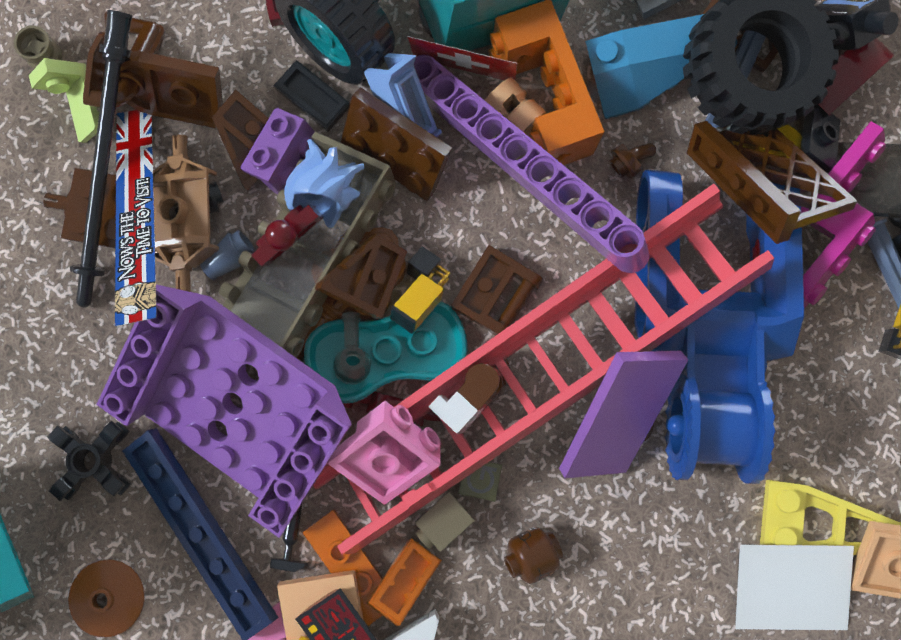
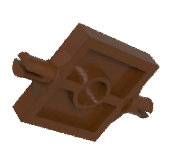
(76, 205)

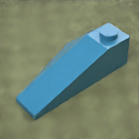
(639, 63)

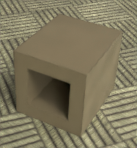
(443, 522)

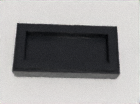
(312, 95)

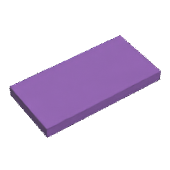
(622, 412)

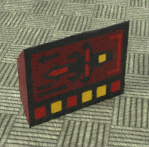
(333, 619)

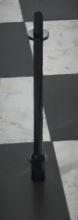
(114, 54)

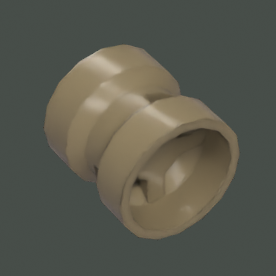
(35, 44)

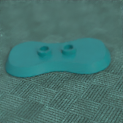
(392, 350)

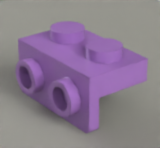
(278, 149)

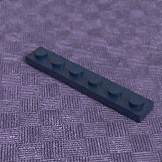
(200, 534)

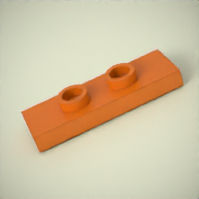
(324, 538)

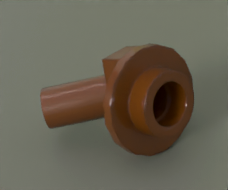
(627, 161)

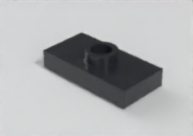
(821, 138)

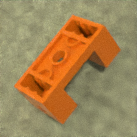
(537, 39)

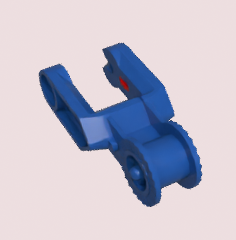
(721, 399)

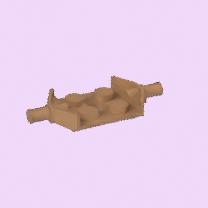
(186, 238)

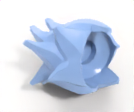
(322, 184)

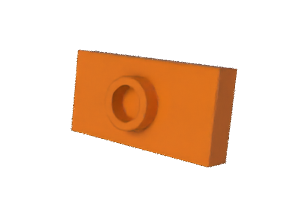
(404, 582)

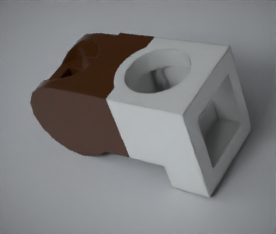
(480, 388)

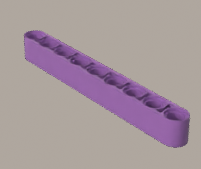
(458, 103)

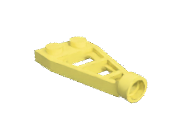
(785, 514)

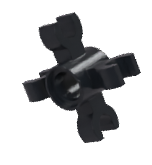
(76, 451)

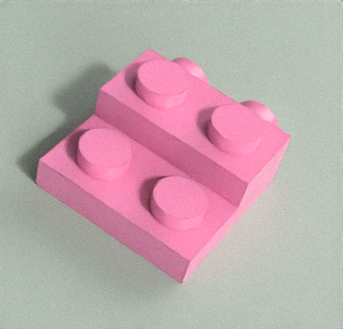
(387, 452)

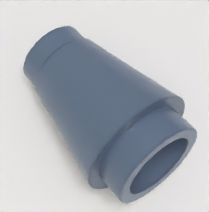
(227, 256)

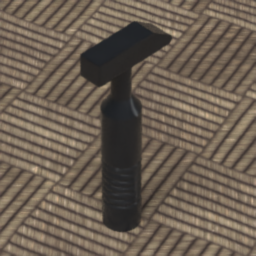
(290, 536)

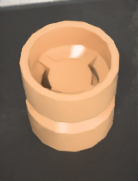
(510, 95)

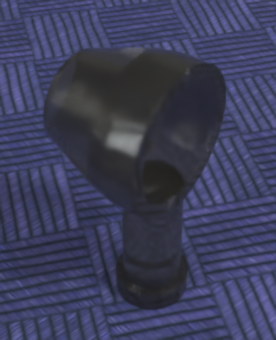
(344, 371)

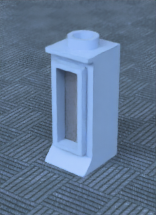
(402, 90)

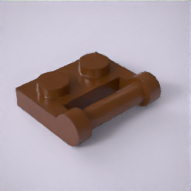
(486, 286)

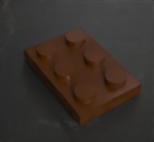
(390, 137)

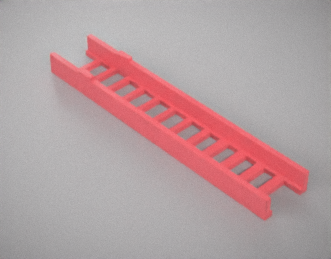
(558, 309)

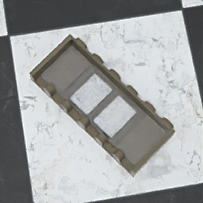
(282, 296)

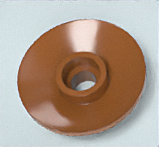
(123, 594)

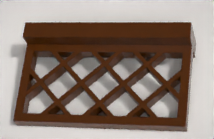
(752, 186)

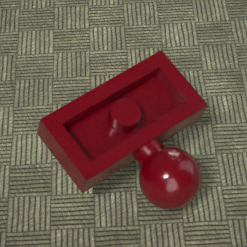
(283, 234)

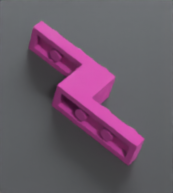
(849, 227)

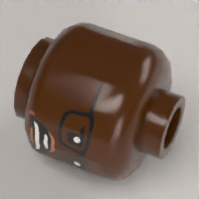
(533, 555)

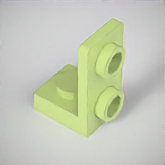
(68, 77)

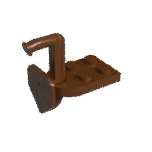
(157, 82)

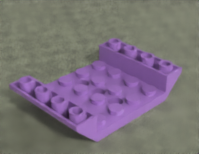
(182, 379)

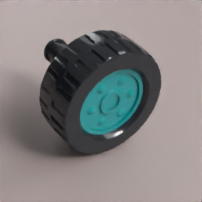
(340, 34)

